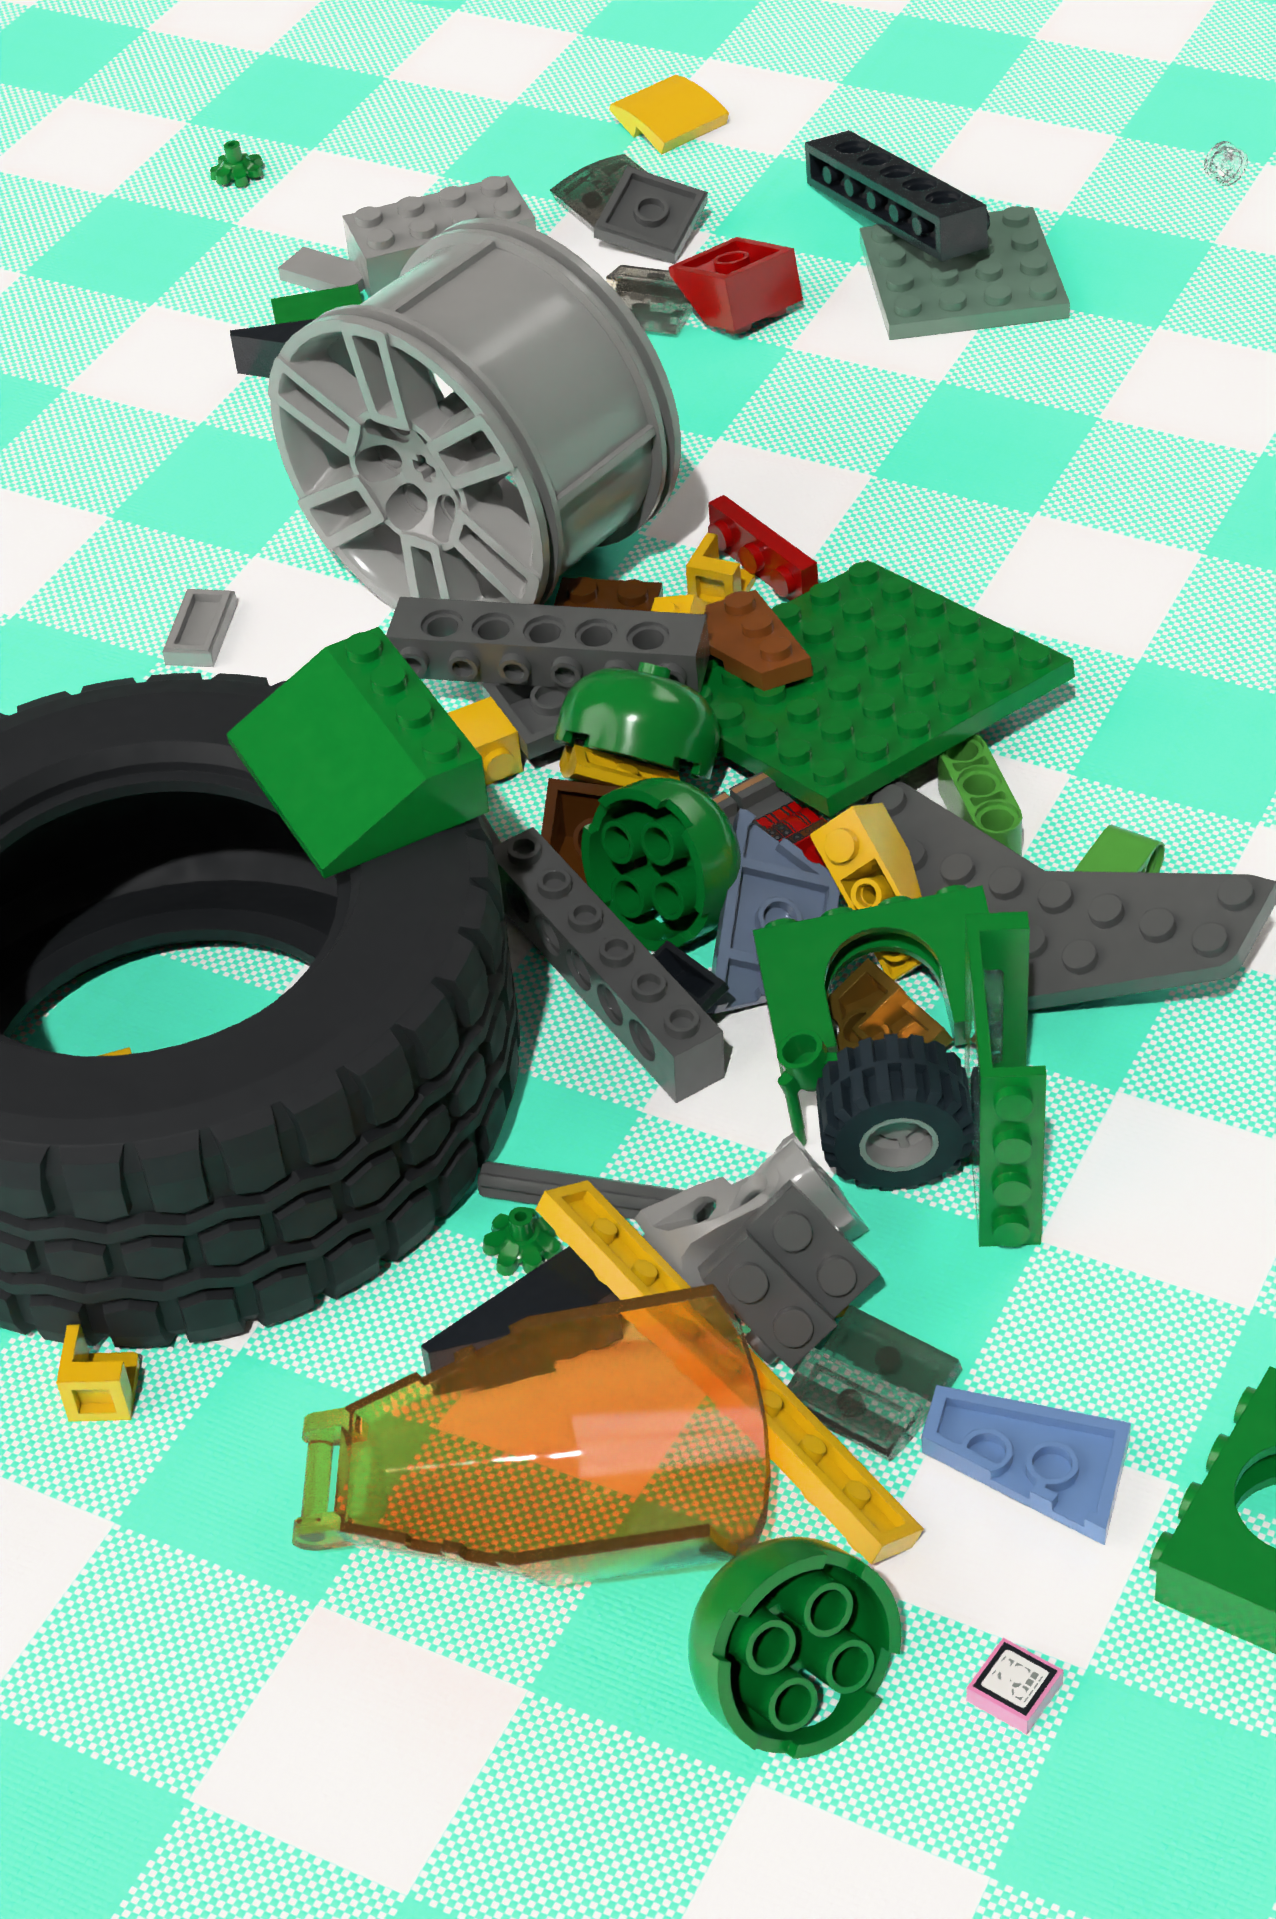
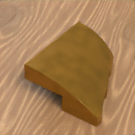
(876, 1005)

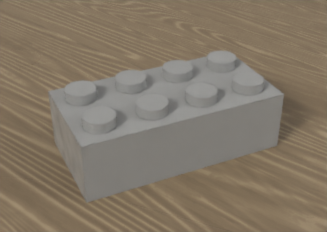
(388, 235)

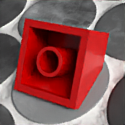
(739, 283)

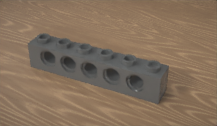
(543, 641)
(609, 967)

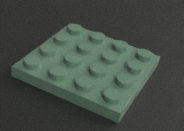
(984, 289)

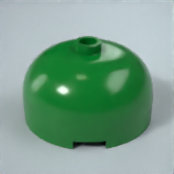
(641, 719)
(688, 856)
(783, 1611)

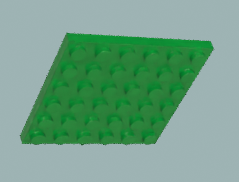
(888, 690)

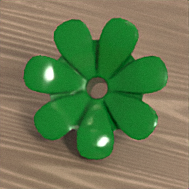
(236, 166)
(520, 1240)

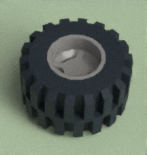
(895, 1112)

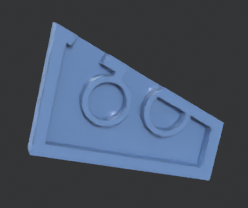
(1033, 1453)

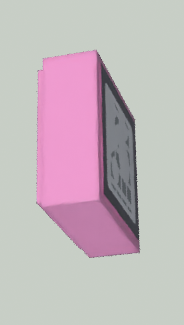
(1014, 1685)

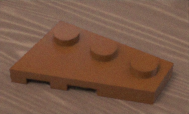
(755, 642)

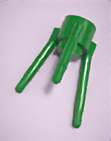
(802, 1059)

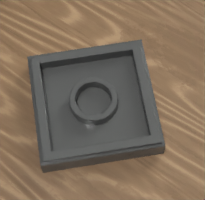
(650, 214)

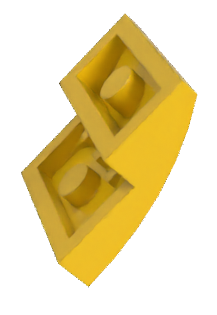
(670, 113)
(607, 769)

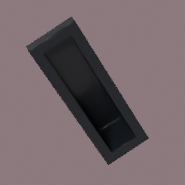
(691, 975)

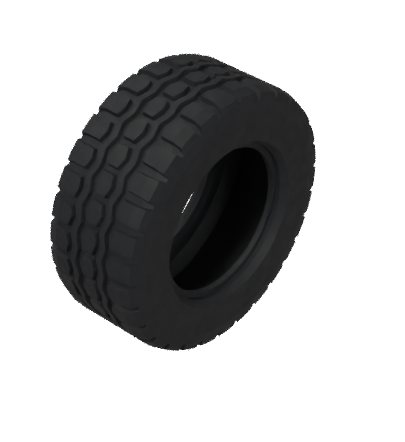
(282, 1147)

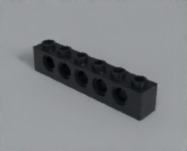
(897, 195)

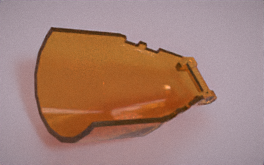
(558, 1450)

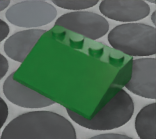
(360, 755)

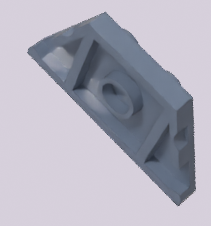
(773, 886)

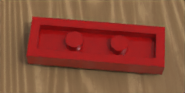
(761, 549)

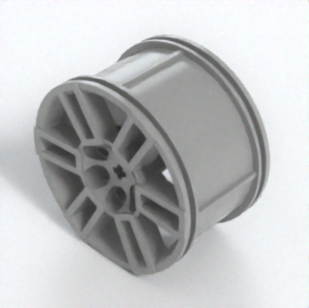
(544, 387)

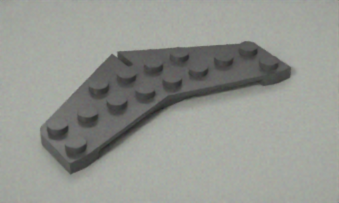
(1089, 929)

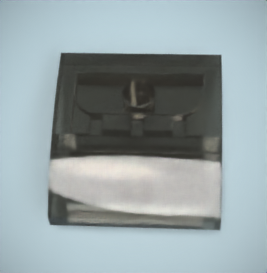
(590, 188)
(651, 298)
(873, 1382)

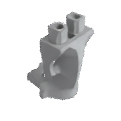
(686, 1244)

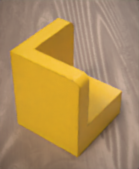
(714, 578)
(96, 1383)

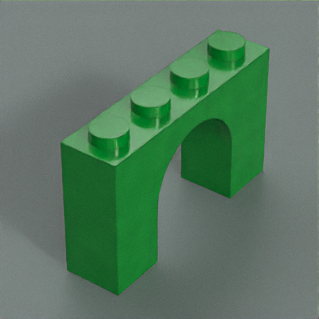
(806, 955)
(1212, 1560)

